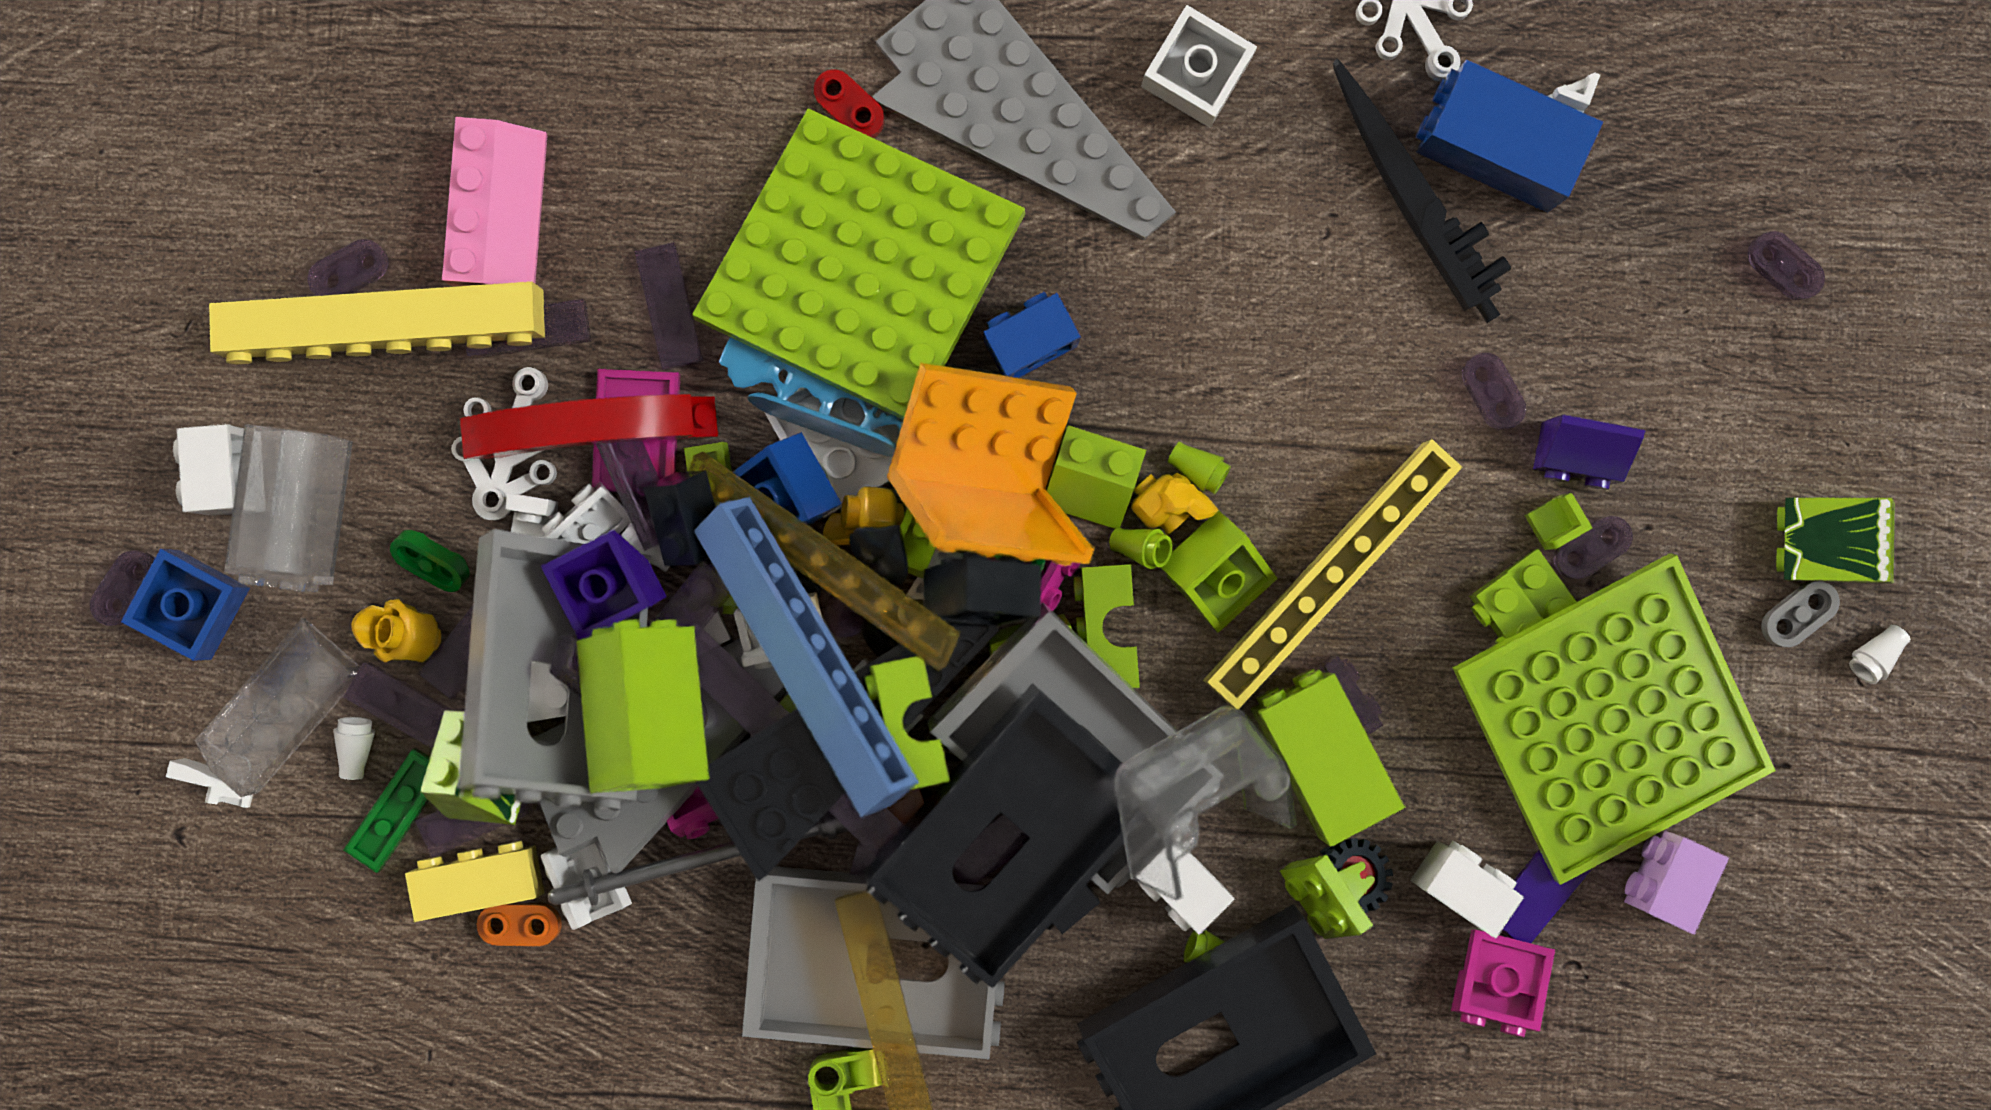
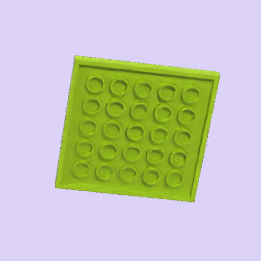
(858, 263)
(1614, 718)

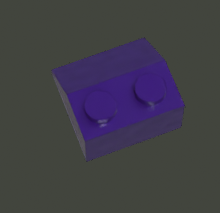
(1586, 450)
(603, 583)

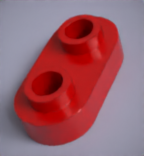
(848, 102)

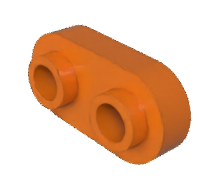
(517, 924)

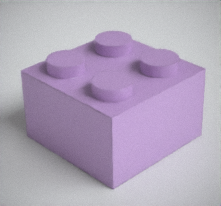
(1675, 880)

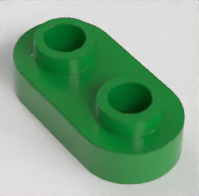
(429, 560)

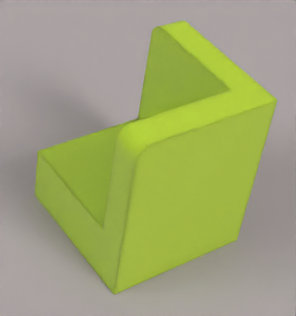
(1558, 521)

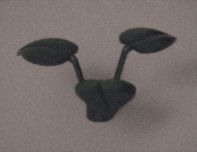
(884, 554)

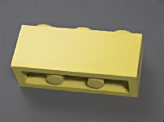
(474, 881)

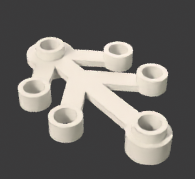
(1422, 27)
(499, 480)

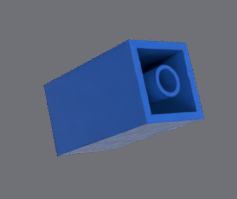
(1507, 136)

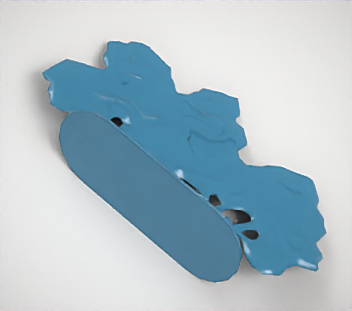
(750, 367)

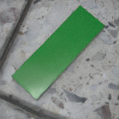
(391, 814)

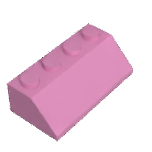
(494, 203)

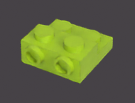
(1521, 596)

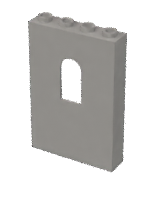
(513, 625)
(1073, 677)
(806, 986)

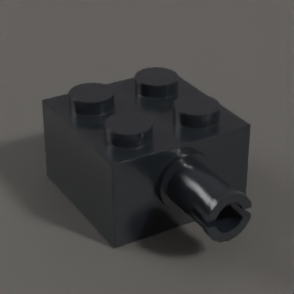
(983, 590)

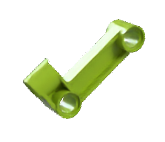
(856, 1071)

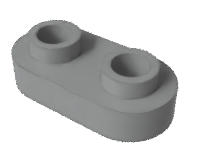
(1799, 616)

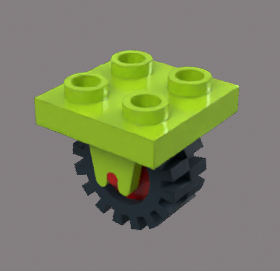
(1340, 887)

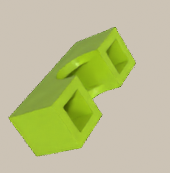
(1101, 591)
(894, 689)

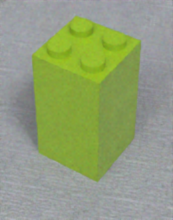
(641, 707)
(1327, 756)

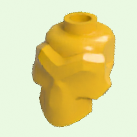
(1170, 502)
(868, 508)
(397, 631)

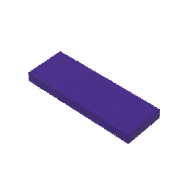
(1540, 901)

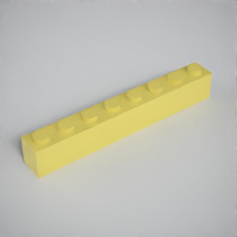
(377, 321)
(1332, 573)

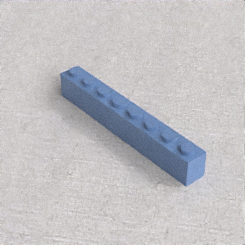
(805, 656)

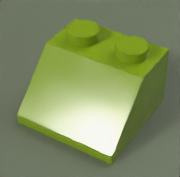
(1095, 477)
(1218, 571)

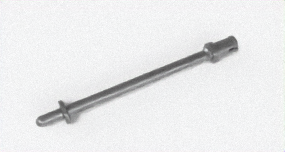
(827, 826)

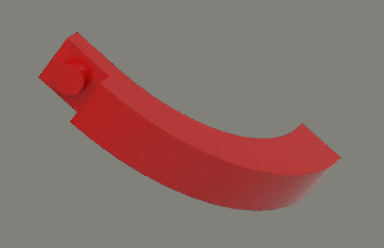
(587, 423)

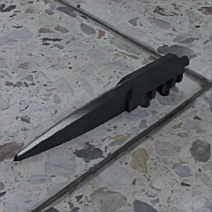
(1442, 240)

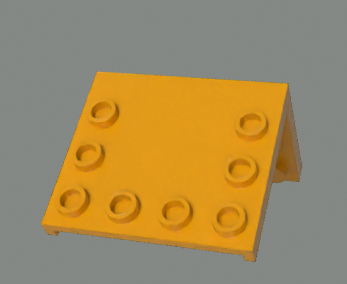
(980, 463)

